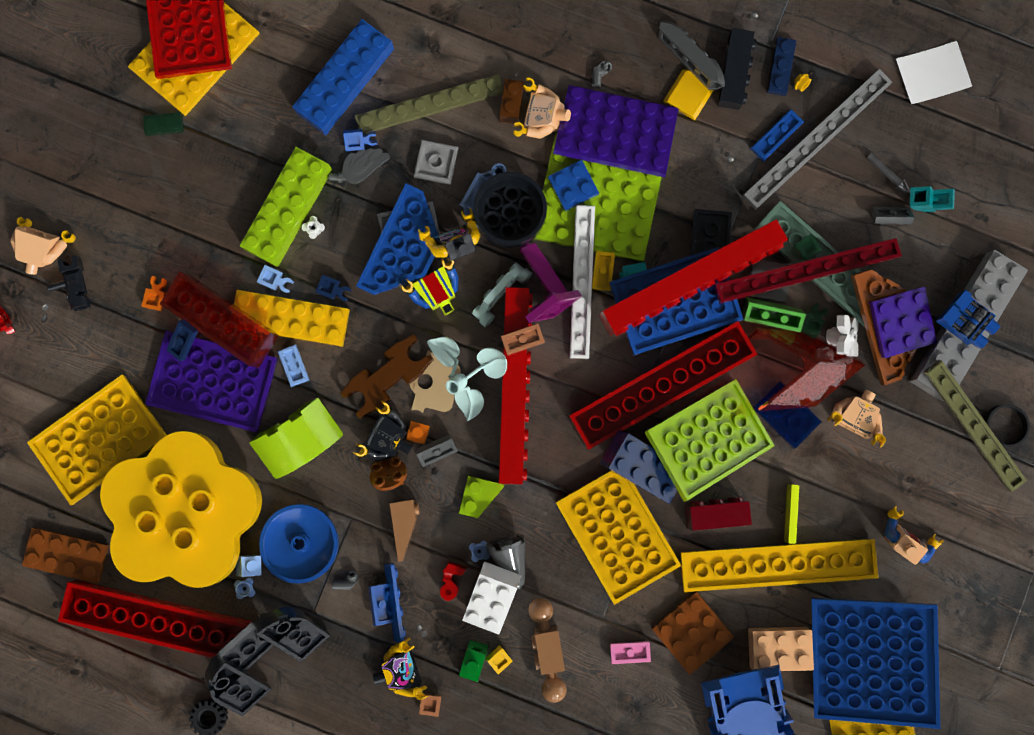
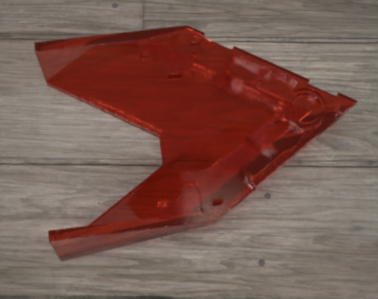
(822, 371)

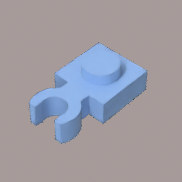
(272, 278)

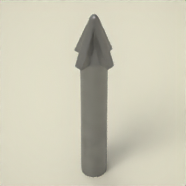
(901, 185)

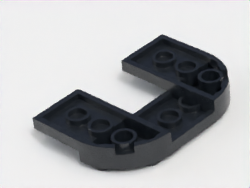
(227, 671)

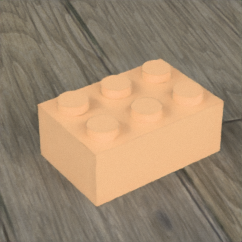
(783, 646)

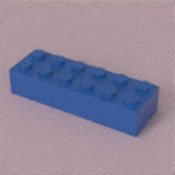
(343, 77)

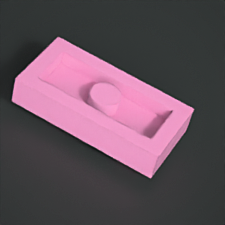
(630, 652)

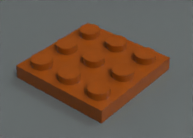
(692, 632)

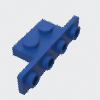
(385, 603)

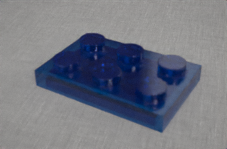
(791, 424)

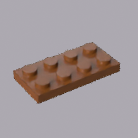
(65, 555)

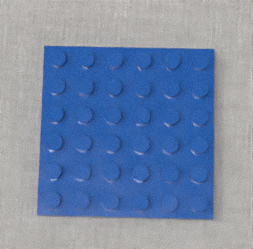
(876, 662)

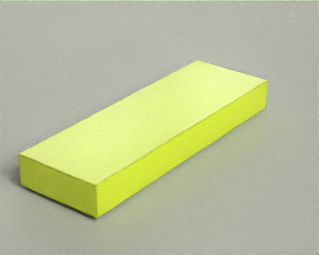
(791, 514)

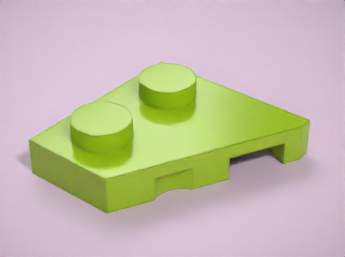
(478, 496)

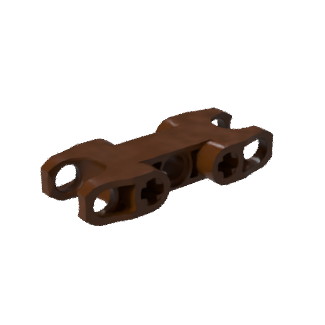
(399, 367)

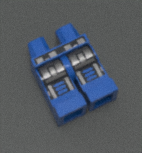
(968, 320)

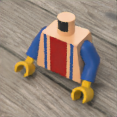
(907, 543)

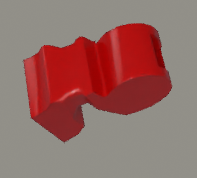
(450, 588)

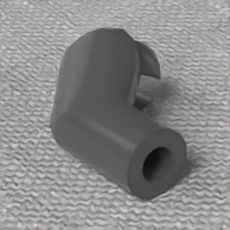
(348, 582)

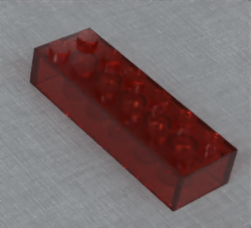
(219, 319)

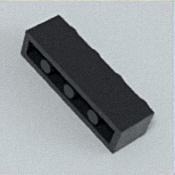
(736, 68)

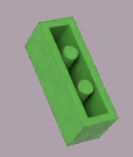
(773, 314)

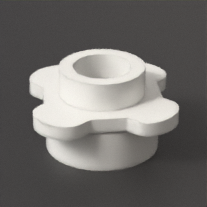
(313, 232)

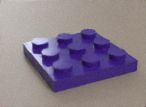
(902, 322)

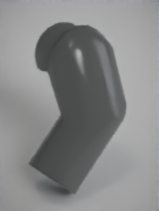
(599, 71)

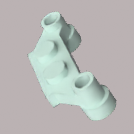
(492, 296)

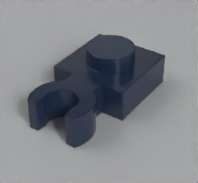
(330, 288)

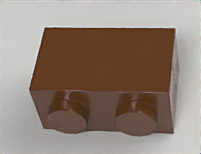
(511, 101)

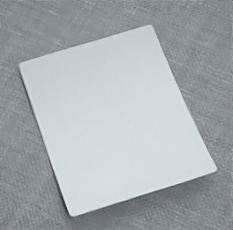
(934, 72)

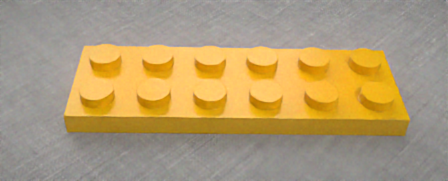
(296, 318)

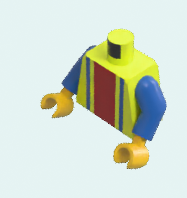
(435, 289)

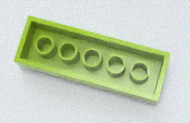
(286, 207)

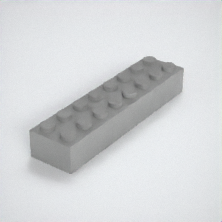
(991, 287)

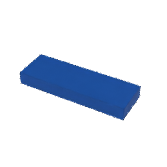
(777, 135)

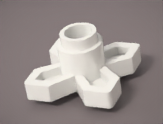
(844, 336)

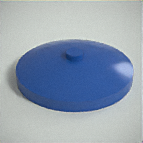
(299, 543)

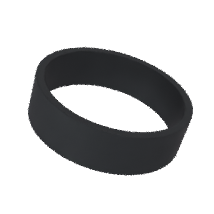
(1025, 421)

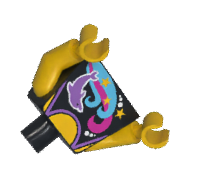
(455, 242)
(401, 672)

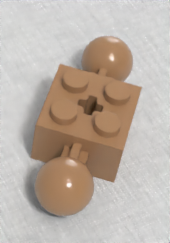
(549, 650)

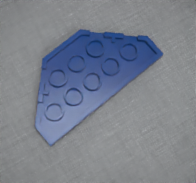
(399, 250)

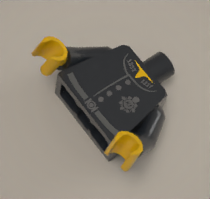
(386, 436)

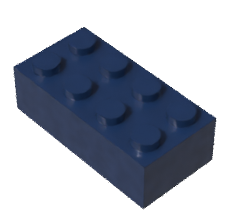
(639, 465)

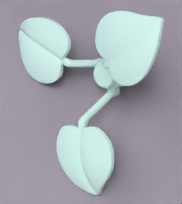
(491, 360)

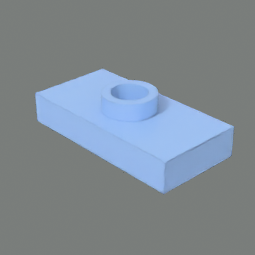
(293, 365)

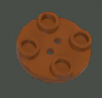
(388, 474)

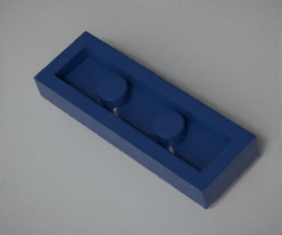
(781, 66)

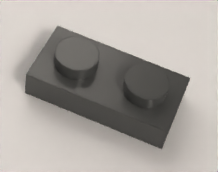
(892, 215)
(436, 450)

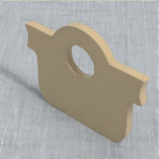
(437, 395)

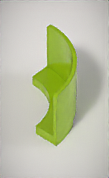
(297, 440)

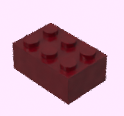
(718, 514)

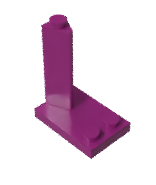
(558, 297)

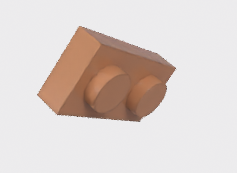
(522, 339)

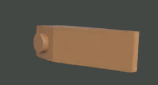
(403, 519)

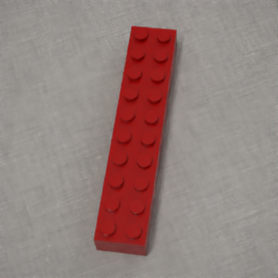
(693, 277)
(662, 385)
(514, 392)
(148, 619)

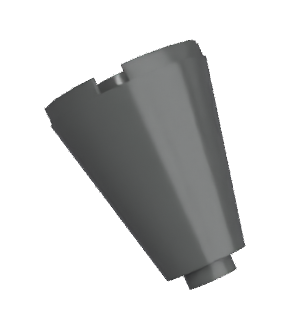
(509, 554)

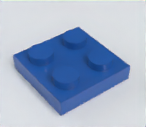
(573, 185)

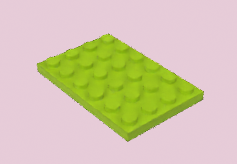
(709, 440)

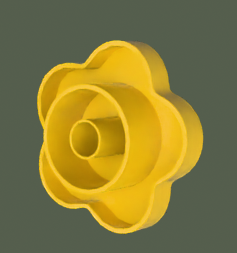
(179, 512)

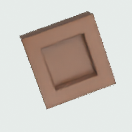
(430, 705)

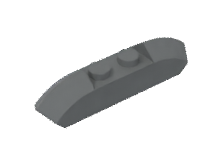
(694, 58)

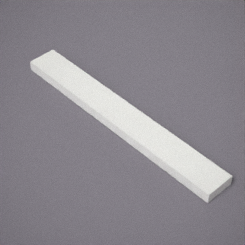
(582, 281)

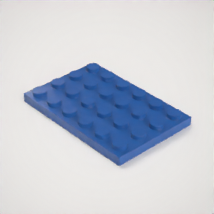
(682, 321)

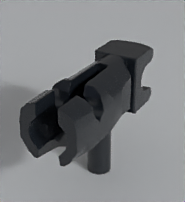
(72, 283)

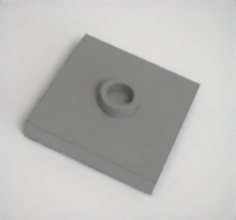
(436, 162)

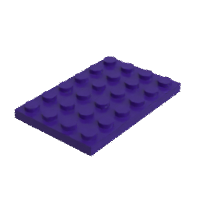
(617, 131)
(211, 385)

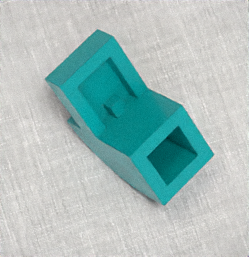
(930, 200)

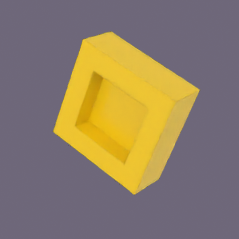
(498, 659)

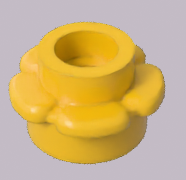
(802, 82)

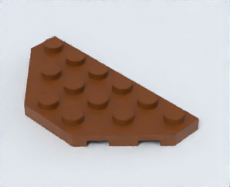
(870, 287)

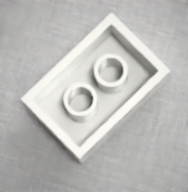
(491, 597)

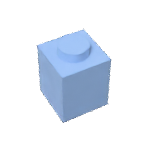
(248, 565)

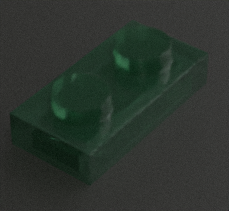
(163, 124)

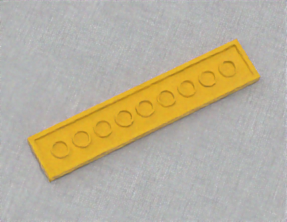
(779, 565)

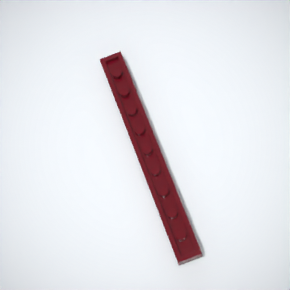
(807, 270)

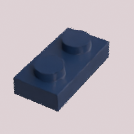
(182, 340)

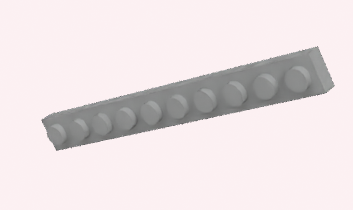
(817, 139)

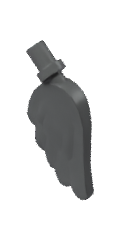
(360, 165)

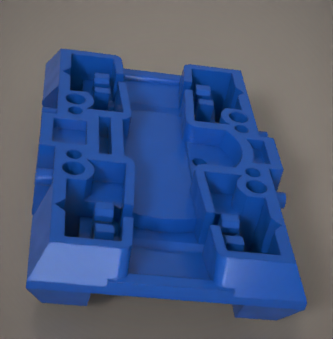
(749, 707)

